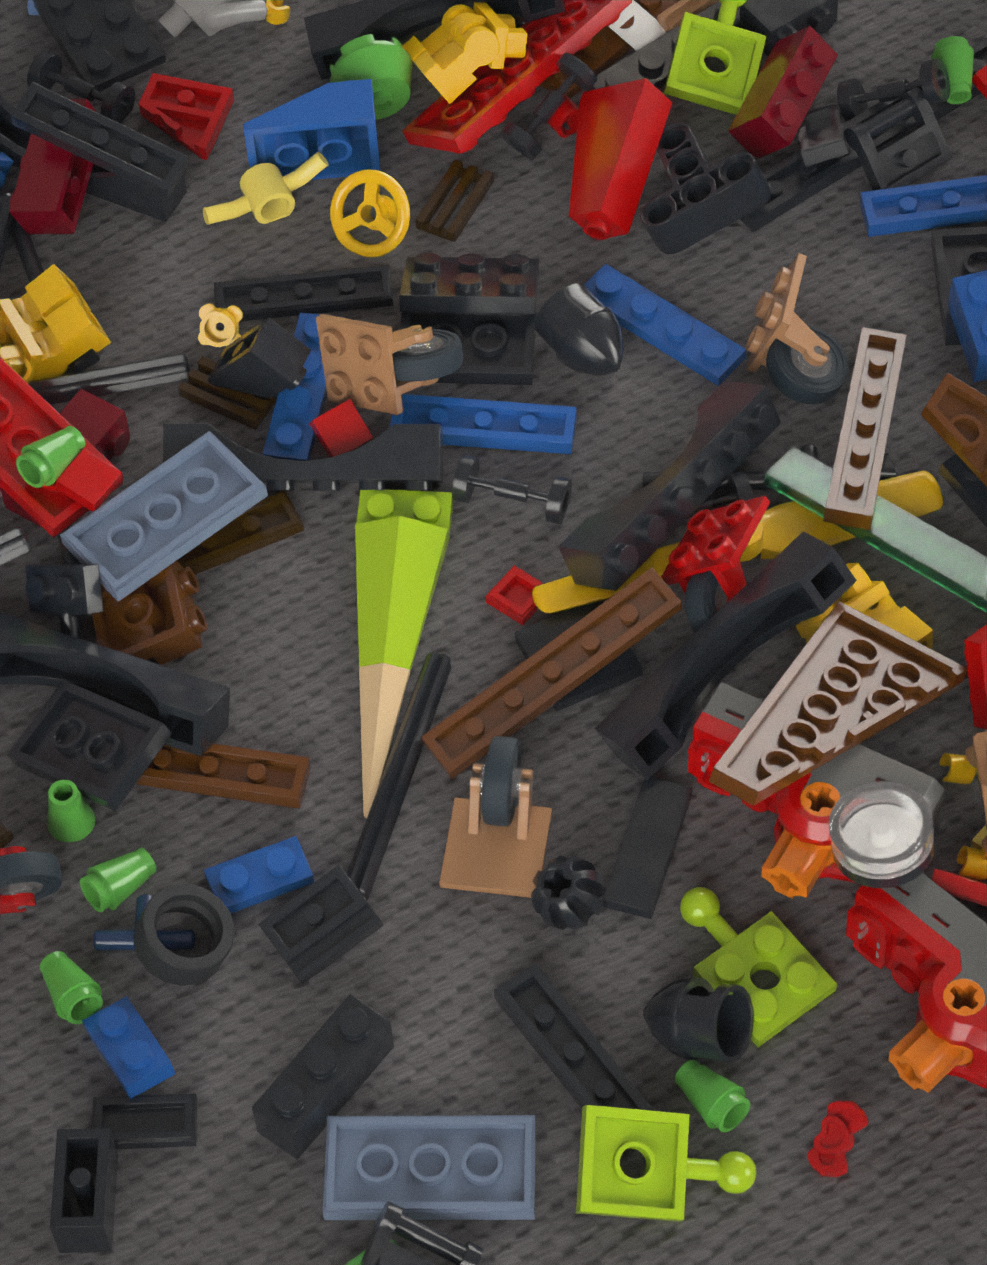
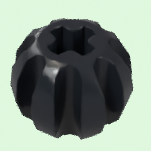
(568, 892)

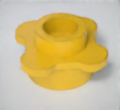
(211, 316)

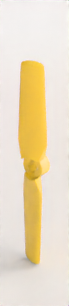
(779, 526)

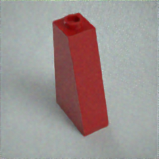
(614, 154)

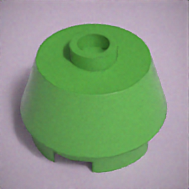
(382, 62)

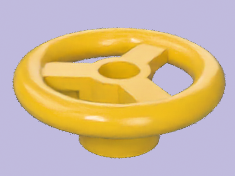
(386, 212)

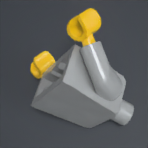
(220, 14)

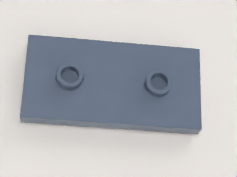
(164, 515)
(430, 1167)

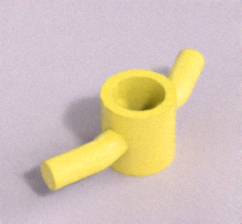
(266, 192)

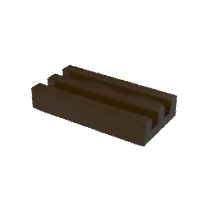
(467, 176)
(192, 393)

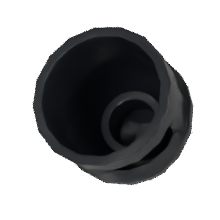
(581, 331)
(701, 1021)

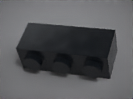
(323, 1076)

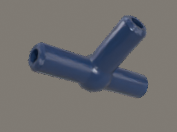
(124, 938)

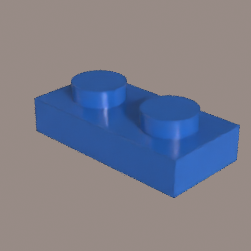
(260, 875)
(128, 1047)

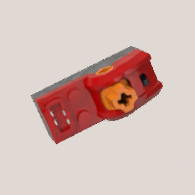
(803, 807)
(941, 954)

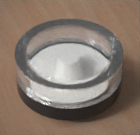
(882, 834)

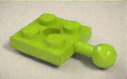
(705, 38)
(760, 947)
(664, 1144)

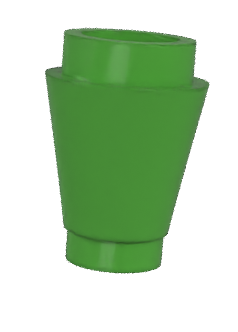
(958, 60)
(49, 457)
(68, 812)
(116, 879)
(70, 988)
(714, 1097)

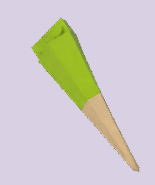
(398, 563)

